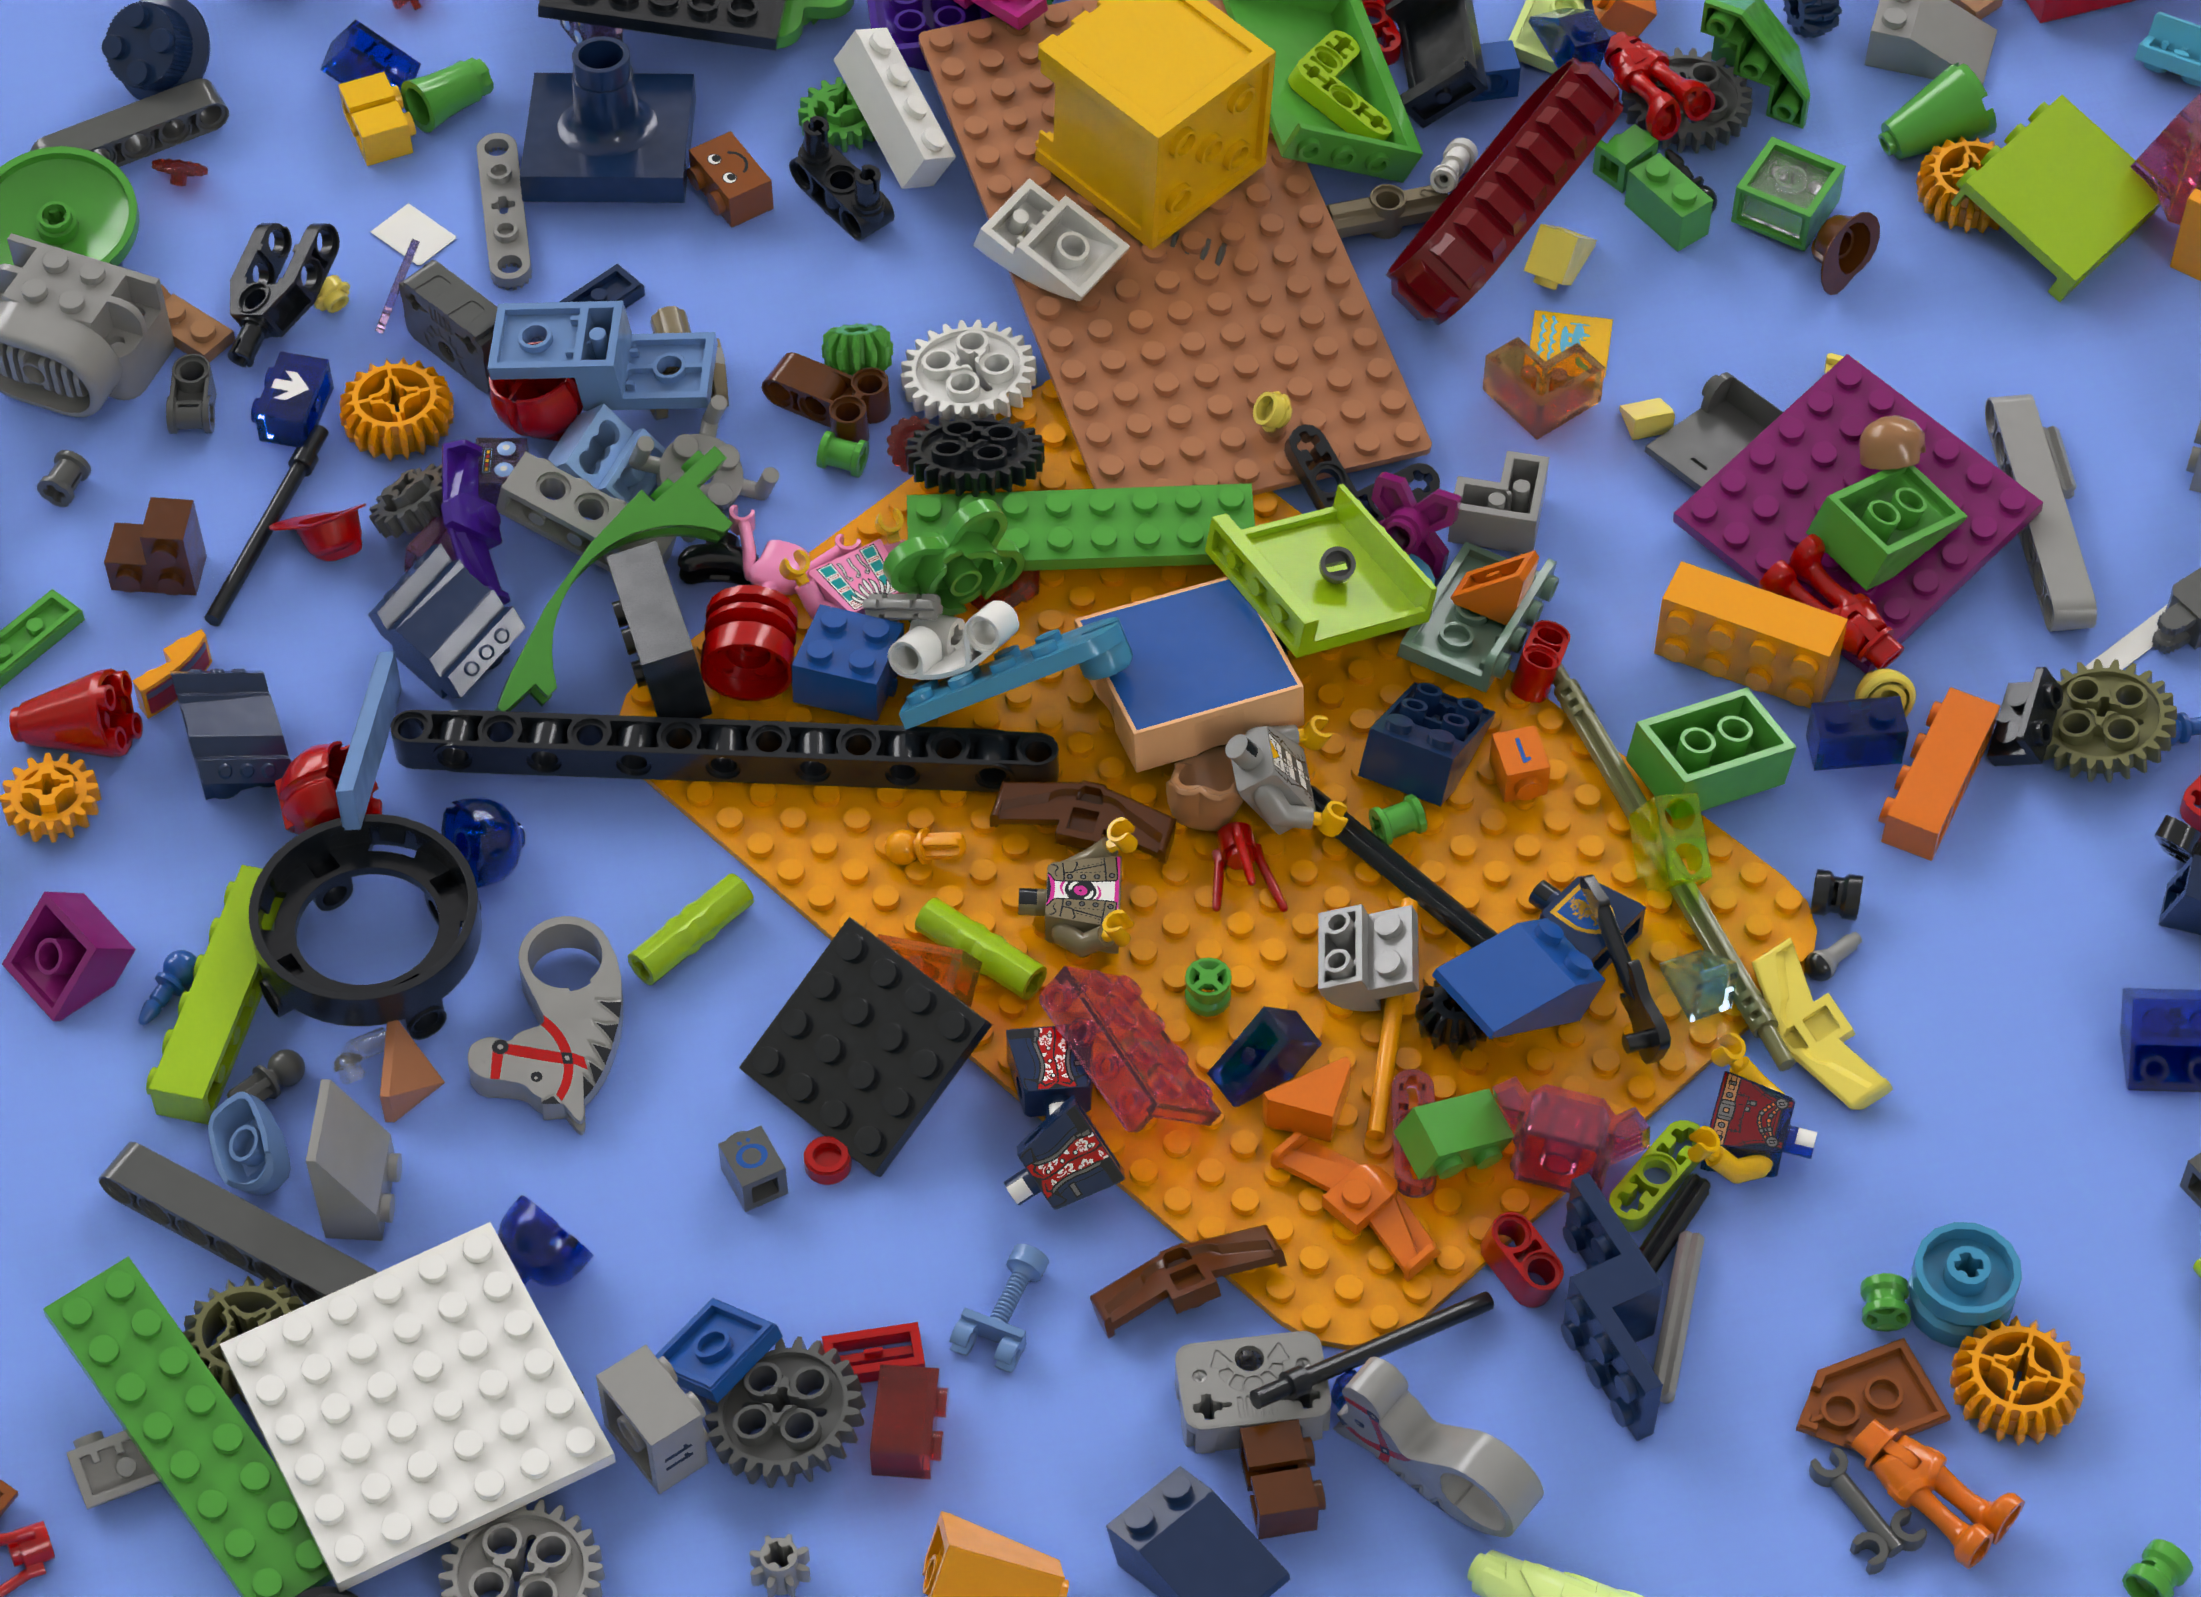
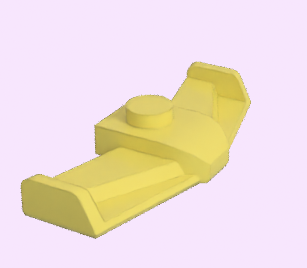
(1816, 1030)

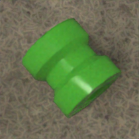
(2159, 1572)

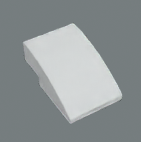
(1050, 242)

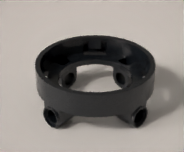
(320, 869)

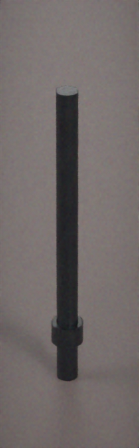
(301, 465)
(1299, 1380)

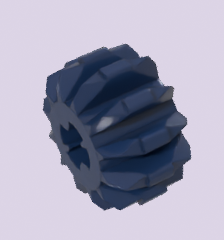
(1812, 16)

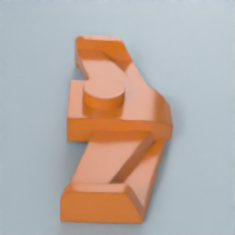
(1360, 1198)

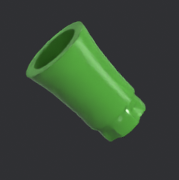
(445, 92)

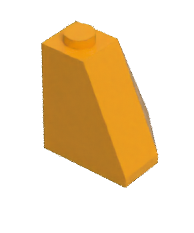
(981, 1563)

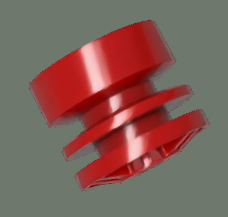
(749, 643)

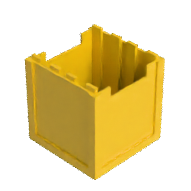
(1156, 110)

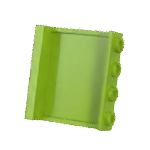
(2061, 192)
(1281, 576)

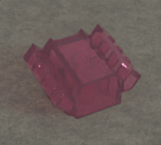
(2174, 161)
(1566, 1134)

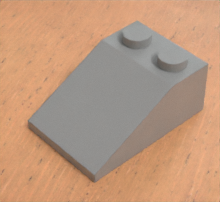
(1928, 38)
(351, 1167)

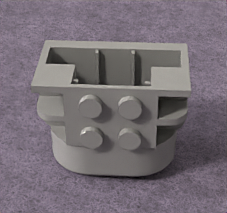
(77, 329)

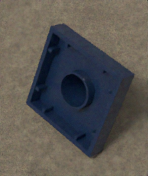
(607, 131)

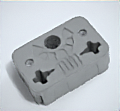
(1216, 1387)

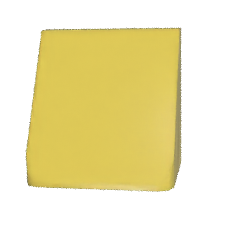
(1647, 418)

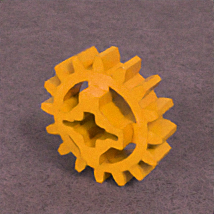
(50, 797)

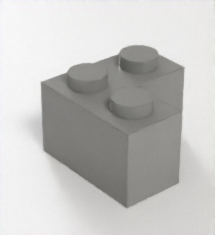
(1503, 512)

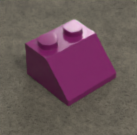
(67, 954)

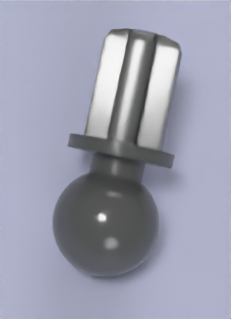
(283, 1069)

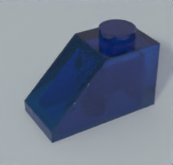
(1571, 34)
(1264, 1055)

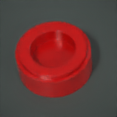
(827, 1160)

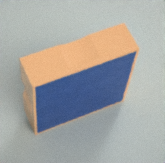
(1196, 674)

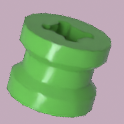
(1208, 975)
(1885, 1302)

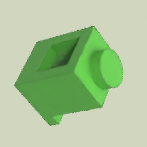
(1621, 154)

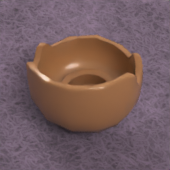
(1891, 443)

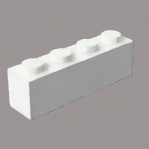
(894, 108)

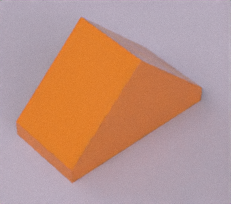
(1498, 587)
(1310, 1101)

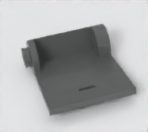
(1715, 433)

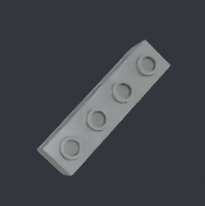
(563, 520)

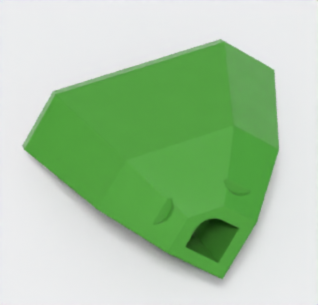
(1760, 51)

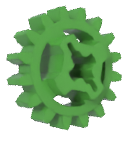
(840, 110)

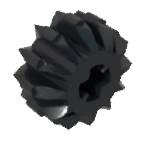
(1445, 1020)

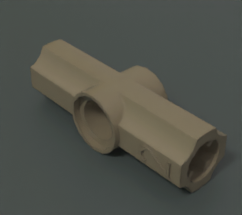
(1385, 211)

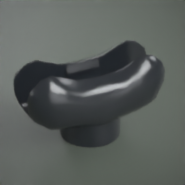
(713, 562)

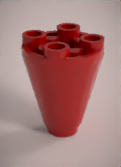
(81, 716)

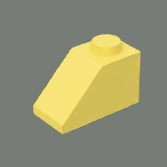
(1558, 255)

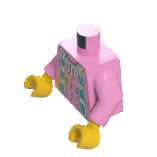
(847, 579)

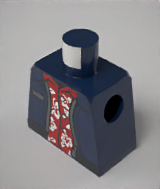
(1045, 1071)
(1064, 1159)

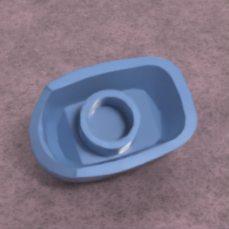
(248, 1145)

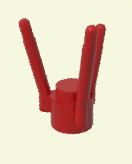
(1240, 851)
(28, 1547)

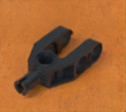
(270, 307)

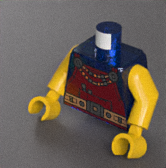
(1748, 1121)

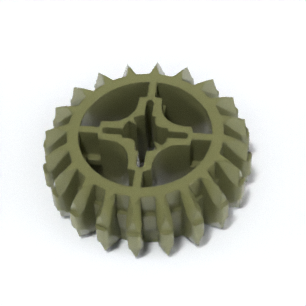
(240, 1311)

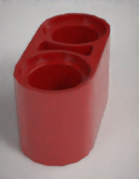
(1540, 661)
(1529, 1256)

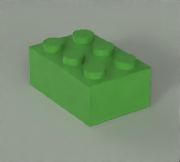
(1712, 749)

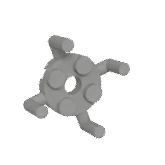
(725, 483)

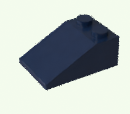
(1192, 1544)

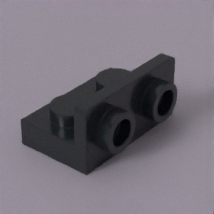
(2026, 721)

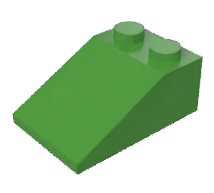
(1884, 523)

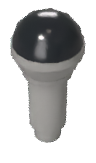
(1823, 963)

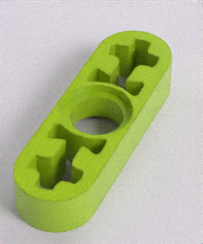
(1654, 1195)

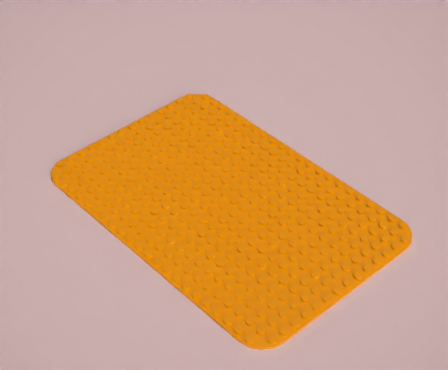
(1203, 1181)

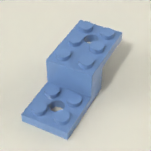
(602, 354)

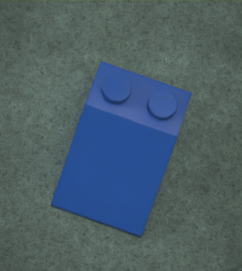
(1522, 980)

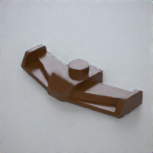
(1082, 814)
(1185, 1275)

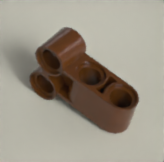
(830, 395)

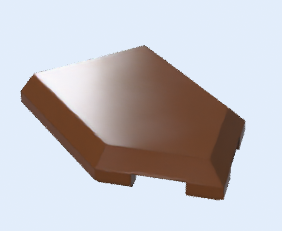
(1870, 1386)

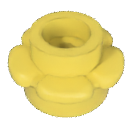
(332, 295)
(1272, 410)

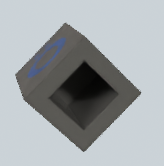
(753, 1168)

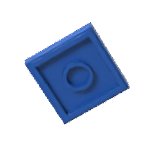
(718, 1348)

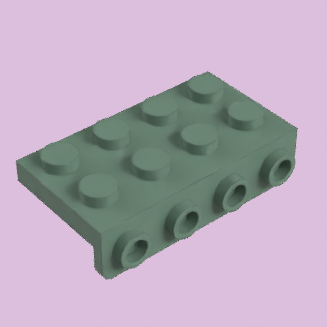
(1466, 643)

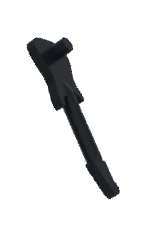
(1650, 1030)

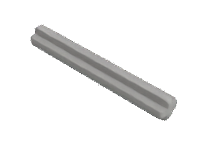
(1677, 1312)

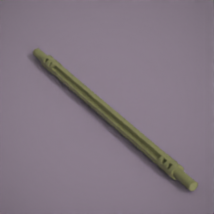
(1688, 897)

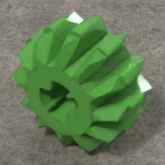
(857, 347)

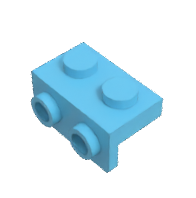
(2172, 47)

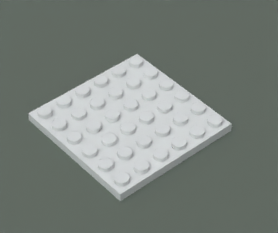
(416, 1405)

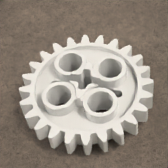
(969, 372)

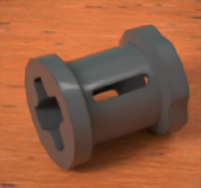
(64, 478)

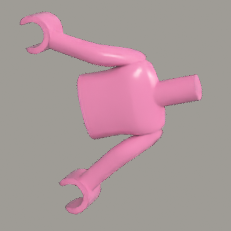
(766, 569)

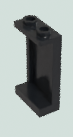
(1439, 56)

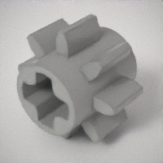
(767, 1570)

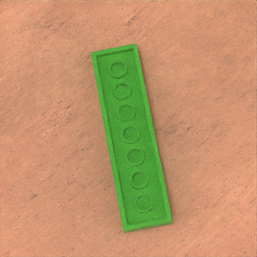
(1099, 524)
(189, 1433)

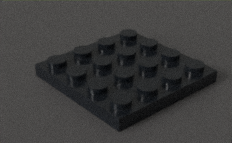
(865, 1046)

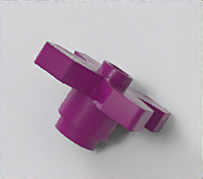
(1415, 523)

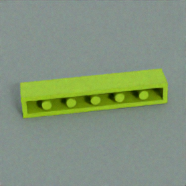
(213, 1012)

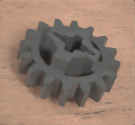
(409, 502)

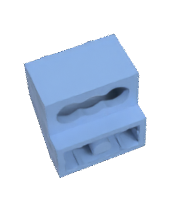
(599, 451)

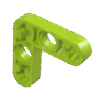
(1318, 83)

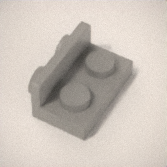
(108, 1467)

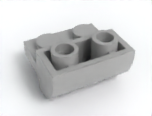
(1367, 956)

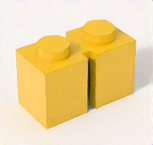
(377, 118)

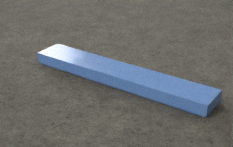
(368, 741)

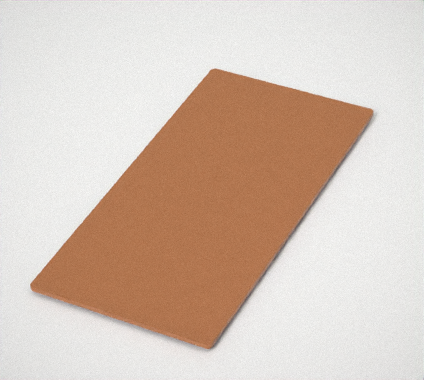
(1169, 345)

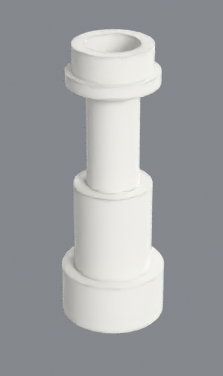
(1457, 159)

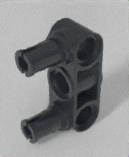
(837, 185)

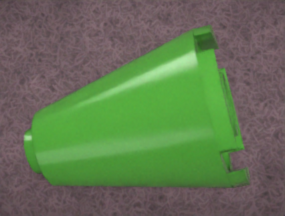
(1940, 111)

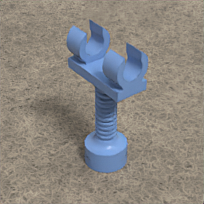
(1026, 1266)

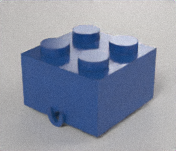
(846, 663)

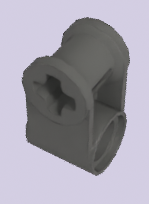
(191, 395)

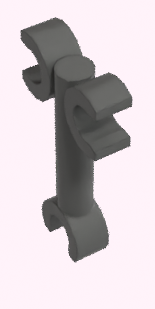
(1880, 1538)

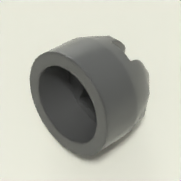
(1333, 557)

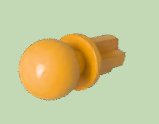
(905, 846)

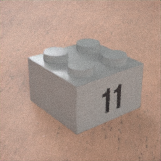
(653, 1418)

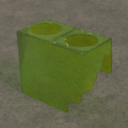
(1654, 858)

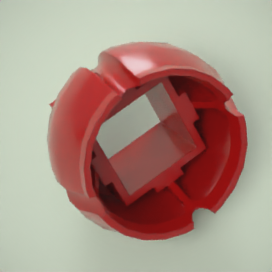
(536, 405)
(310, 788)

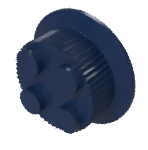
(157, 46)

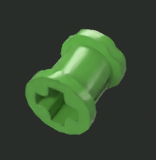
(842, 454)
(1398, 819)

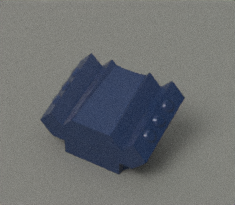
(445, 623)
(231, 729)

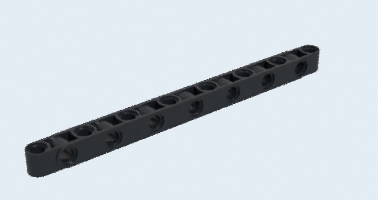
(722, 750)

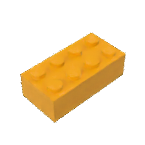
(1749, 635)

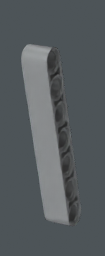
(2050, 537)

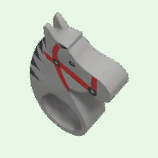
(578, 1032)
(1449, 1465)

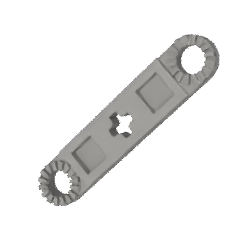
(504, 232)

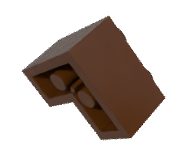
(161, 553)

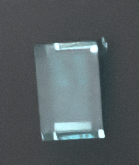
(1701, 982)

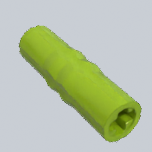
(690, 929)
(998, 957)

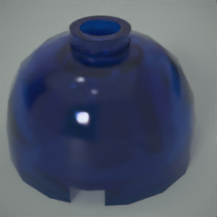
(485, 836)
(540, 1246)

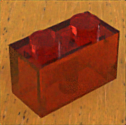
(906, 1422)

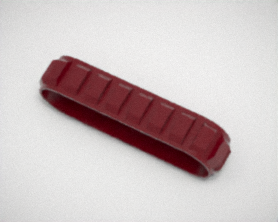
(1505, 191)

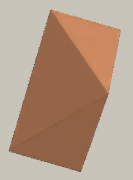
(405, 1074)

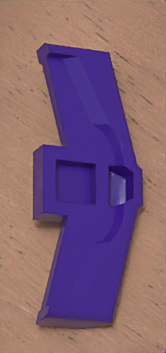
(469, 519)

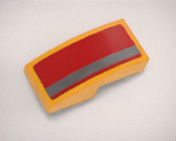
(156, 688)

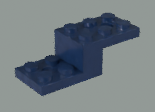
(1611, 1308)

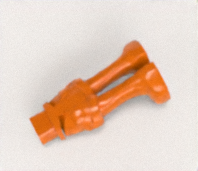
(1911, 1474)

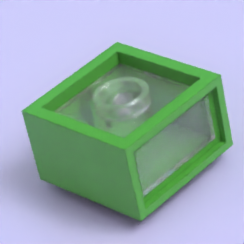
(1788, 193)

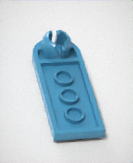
(1097, 648)

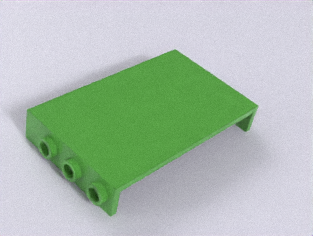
(1299, 127)

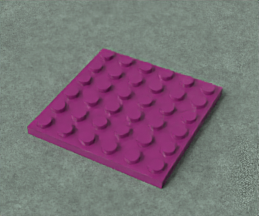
(1776, 485)

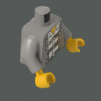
(1275, 776)

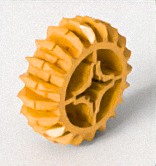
(1938, 182)
(422, 403)
(2047, 1389)

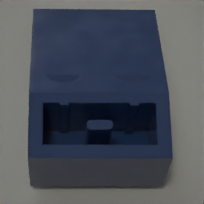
(1425, 742)

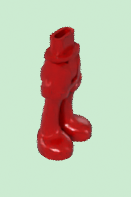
(1635, 70)
(1865, 629)

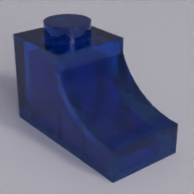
(362, 53)

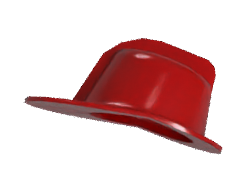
(327, 534)

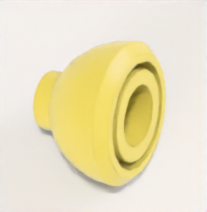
(1887, 683)

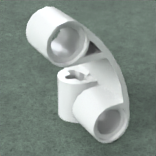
(949, 645)

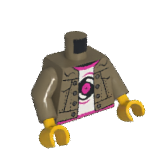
(1085, 896)

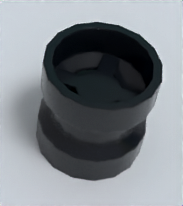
(1836, 894)

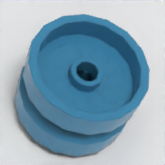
(1962, 1281)

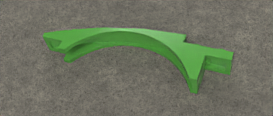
(676, 511)

